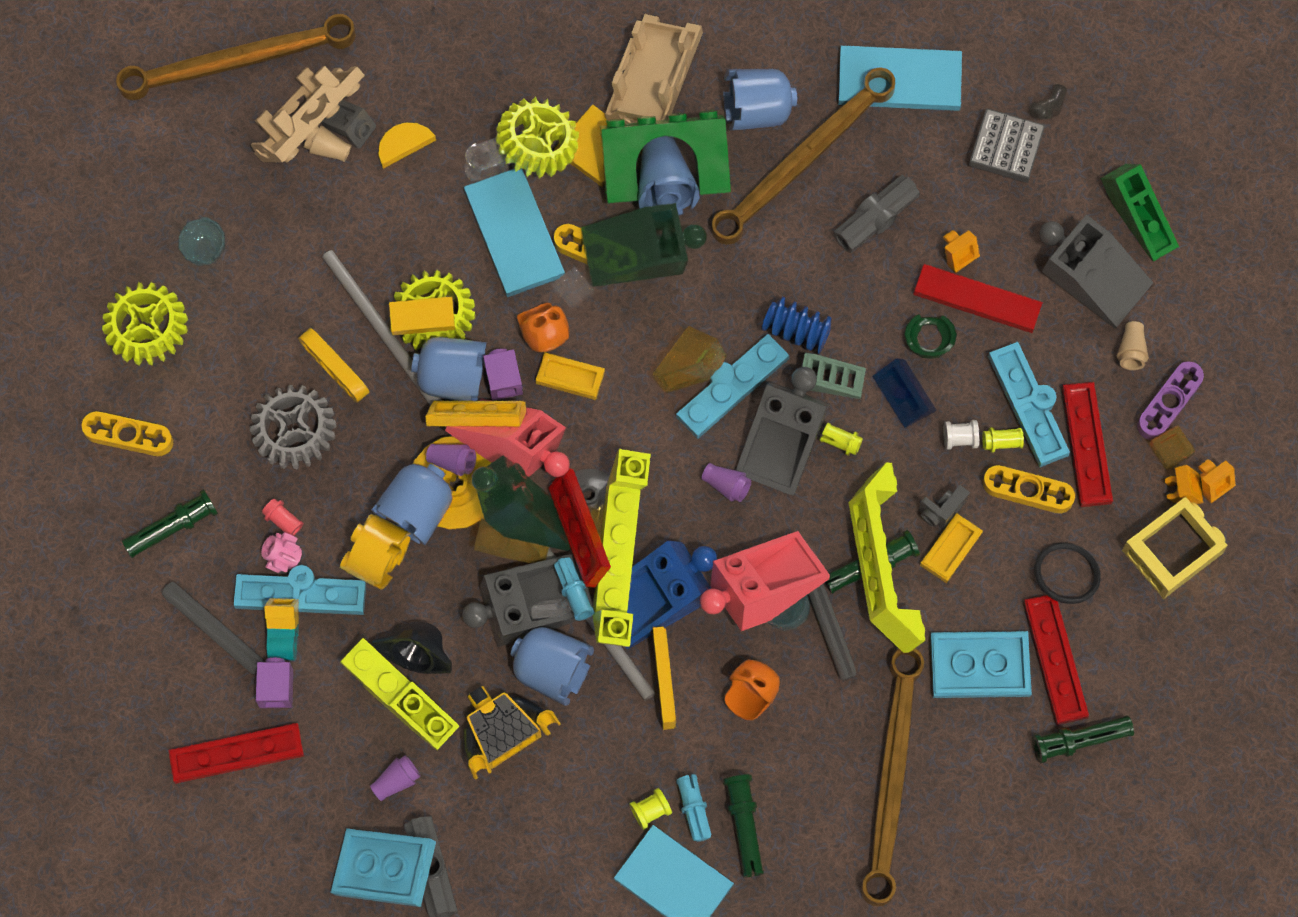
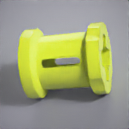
(650, 808)

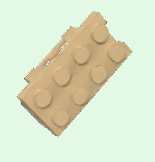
(652, 70)
(322, 94)

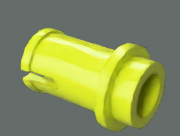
(841, 439)
(1002, 439)

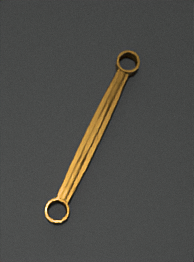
(236, 57)
(804, 155)
(892, 777)

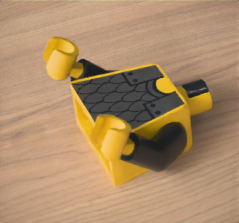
(501, 728)

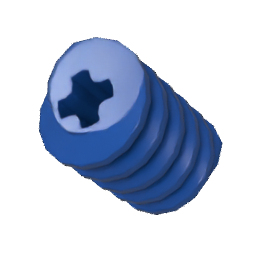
(797, 324)

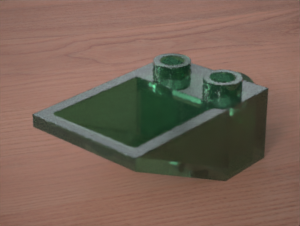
(630, 251)
(518, 505)

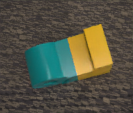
(282, 627)

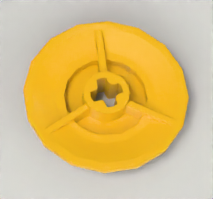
(465, 503)

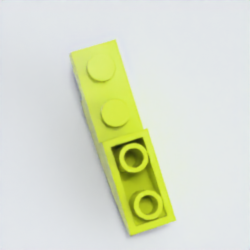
(399, 694)

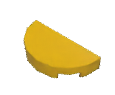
(403, 141)

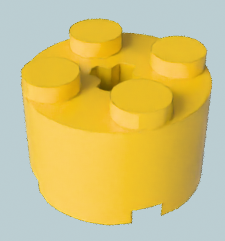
(376, 551)

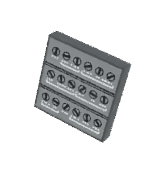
(1007, 145)

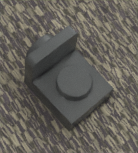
(351, 122)
(950, 505)

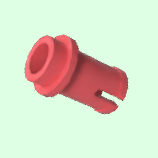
(282, 517)

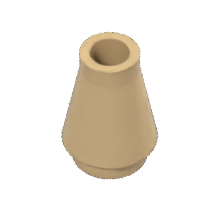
(328, 145)
(1133, 347)

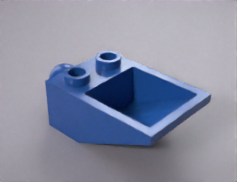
(655, 587)

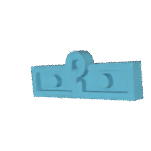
(731, 385)
(1030, 404)
(314, 596)

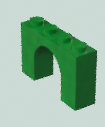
(623, 143)

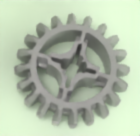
(303, 405)

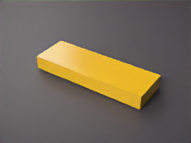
(476, 413)
(664, 678)

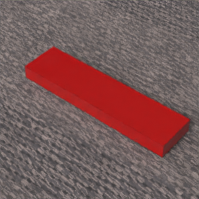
(978, 298)
(1087, 444)
(579, 528)
(1056, 659)
(236, 753)

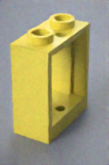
(1153, 569)

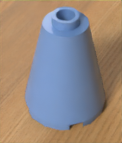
(665, 176)

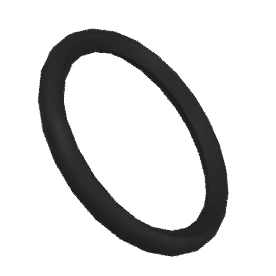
(1074, 600)

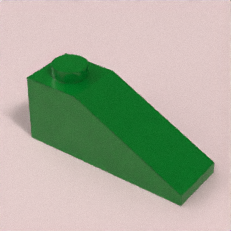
(1140, 209)

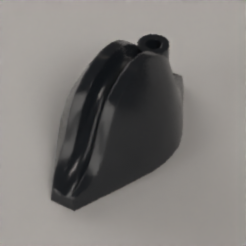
(415, 648)

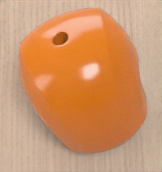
(544, 327)
(752, 689)

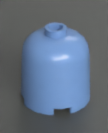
(757, 98)
(450, 368)
(416, 500)
(551, 663)

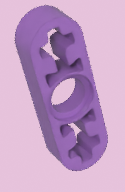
(1176, 378)

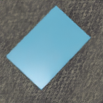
(980, 664)
(383, 867)
(672, 878)

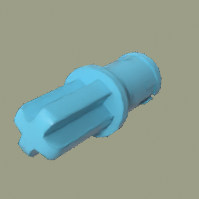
(573, 589)
(694, 807)

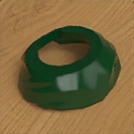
(945, 328)

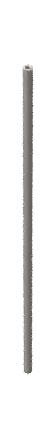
(406, 362)

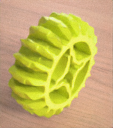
(533, 146)
(441, 288)
(128, 342)

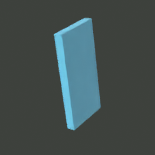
(921, 76)
(514, 232)

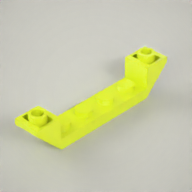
(618, 535)
(899, 625)

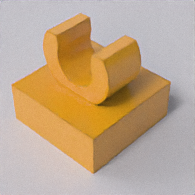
(960, 249)
(1216, 480)
(1188, 485)

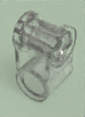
(486, 159)

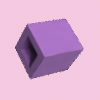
(502, 374)
(274, 684)

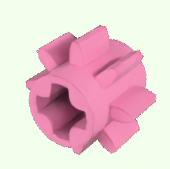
(281, 552)

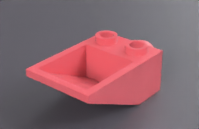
(529, 445)
(763, 580)

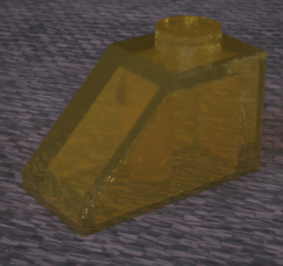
(690, 361)
(493, 543)

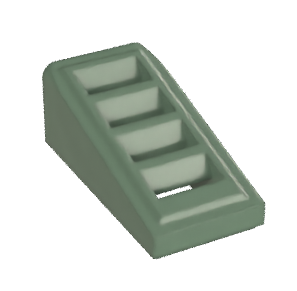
(822, 363)

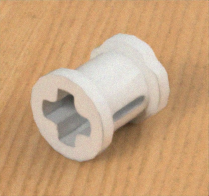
(961, 434)

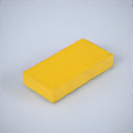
(422, 316)
(570, 376)
(951, 548)

